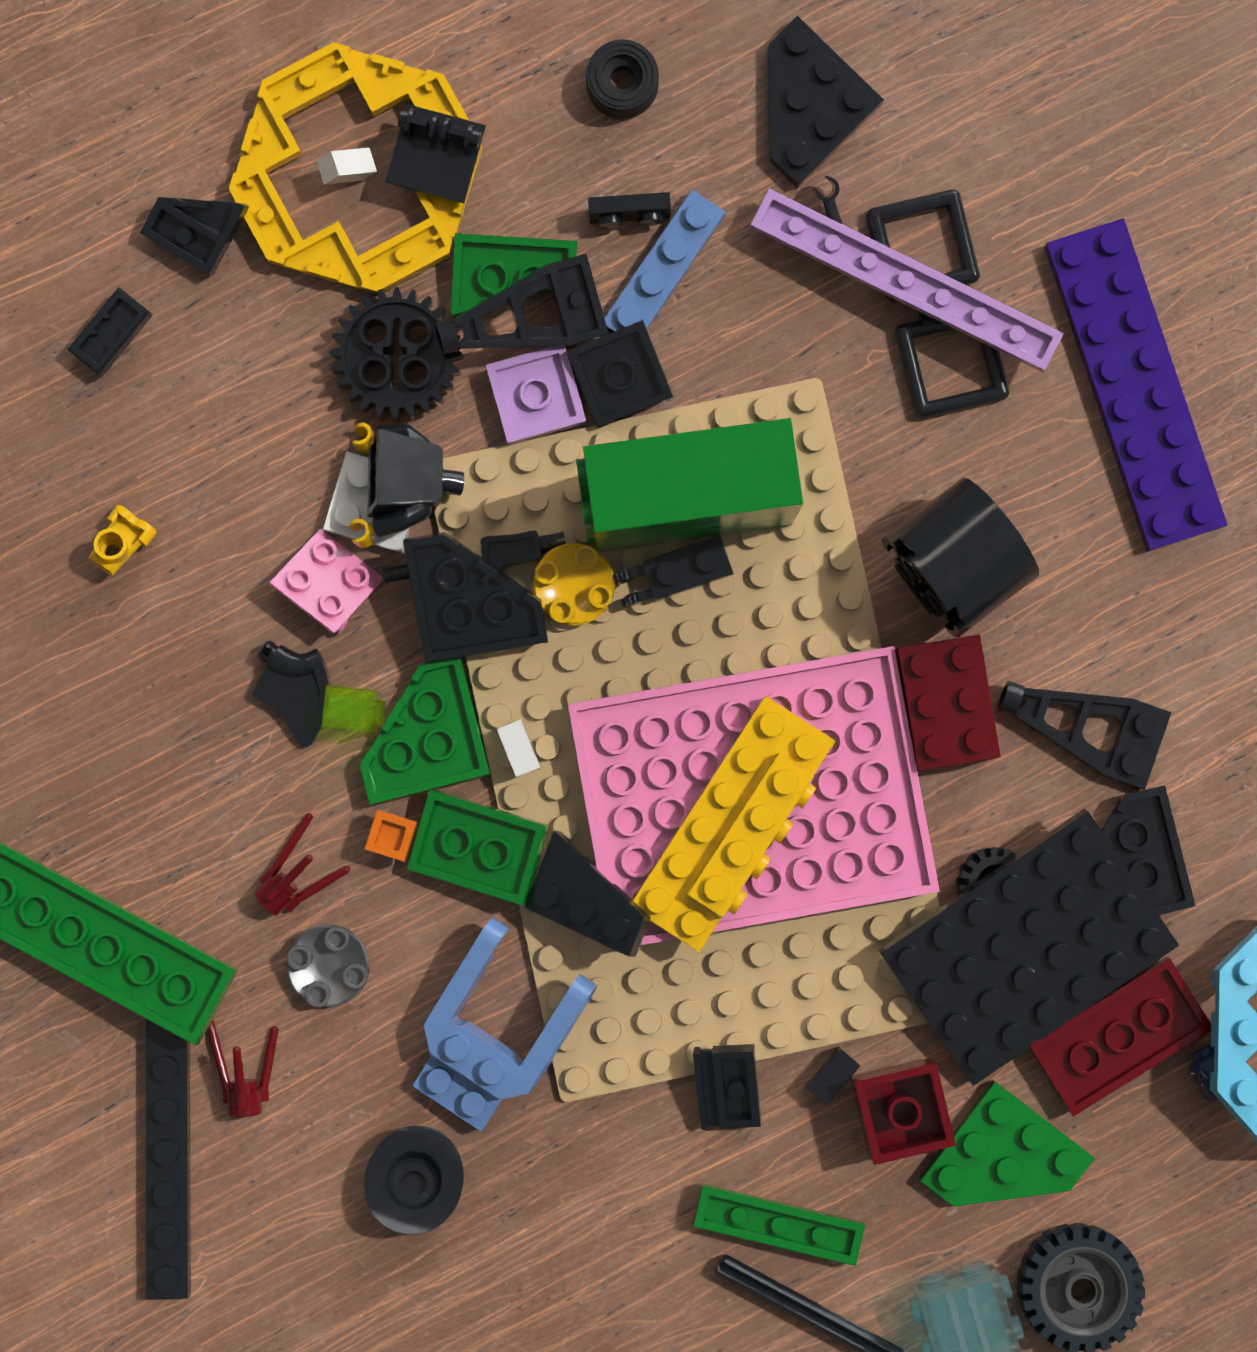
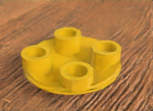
(574, 583)

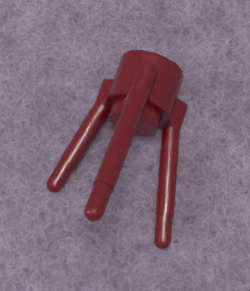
(279, 890)
(242, 1094)

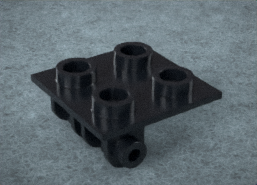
(435, 153)

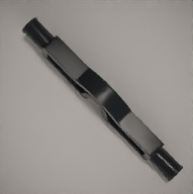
(498, 551)

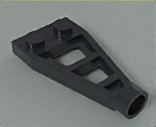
(574, 297)
(1135, 744)

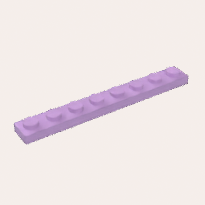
(906, 280)

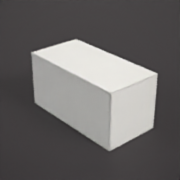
(346, 165)
(518, 748)

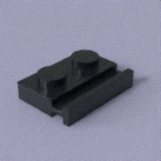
(727, 1086)

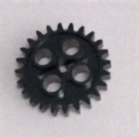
(360, 355)

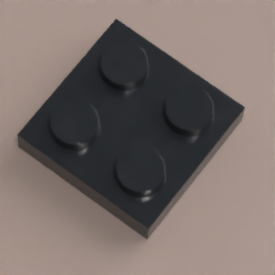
(620, 373)

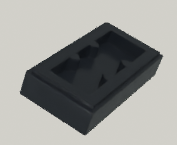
(110, 332)

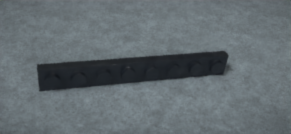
(167, 1165)

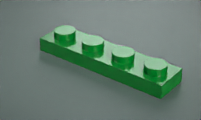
(779, 1224)

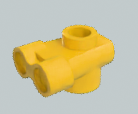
(124, 533)

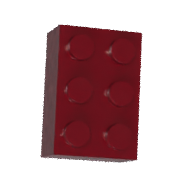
(948, 702)

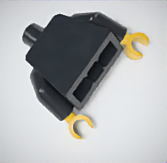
(403, 480)

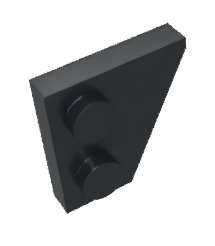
(195, 229)

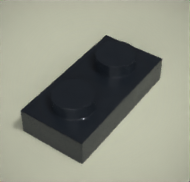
(613, 210)

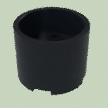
(961, 556)

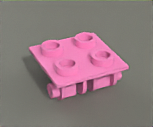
(326, 581)

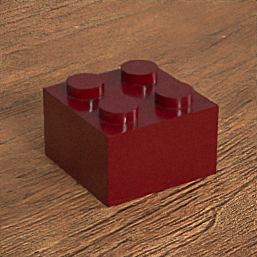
(903, 1111)

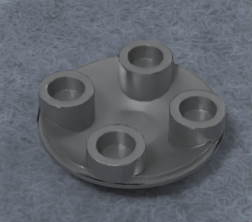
(327, 966)

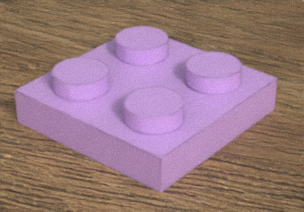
(536, 394)

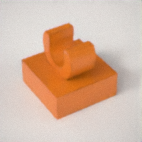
(391, 835)

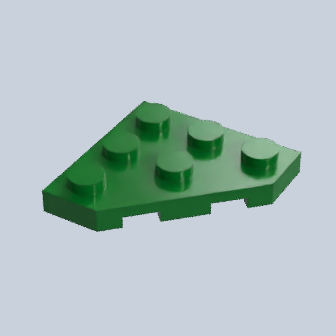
(427, 737)
(1004, 1154)

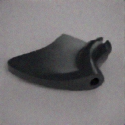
(294, 688)

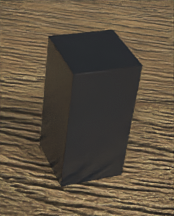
(832, 1075)

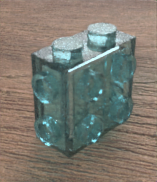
(966, 1311)

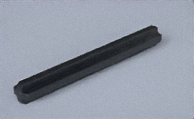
(801, 1307)

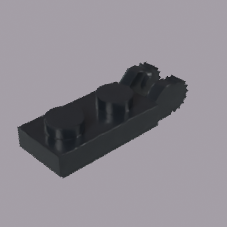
(678, 571)

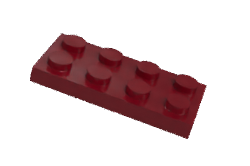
(1121, 1036)

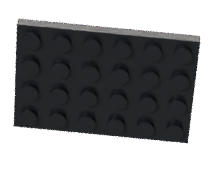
(1029, 947)

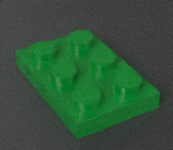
(477, 847)

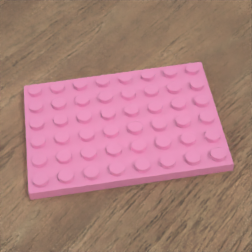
(850, 845)

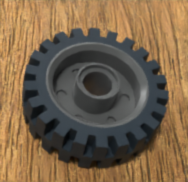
(1103, 1311)

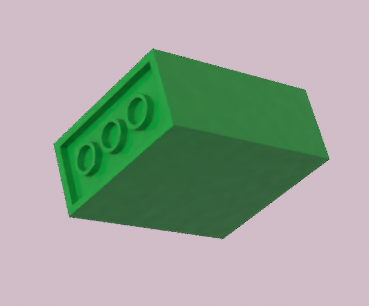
(690, 485)

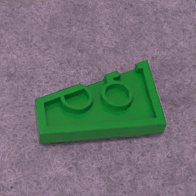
(492, 263)

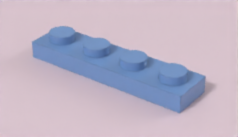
(666, 263)

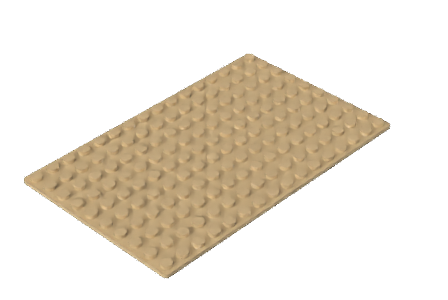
(791, 601)

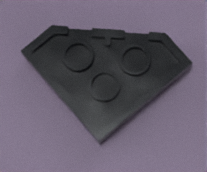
(812, 101)
(467, 602)
(1149, 846)

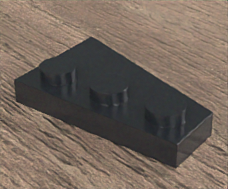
(584, 900)

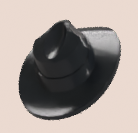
(414, 1180)

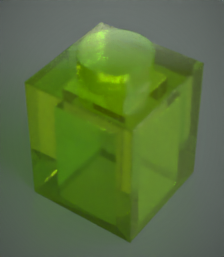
(353, 709)

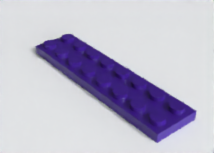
(1135, 385)

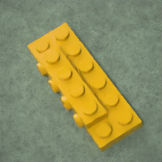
(734, 824)

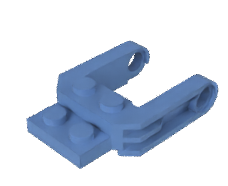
(471, 1068)

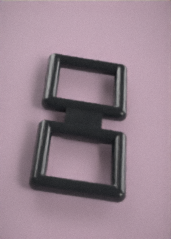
(926, 325)

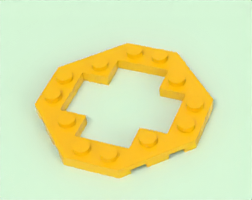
(271, 145)

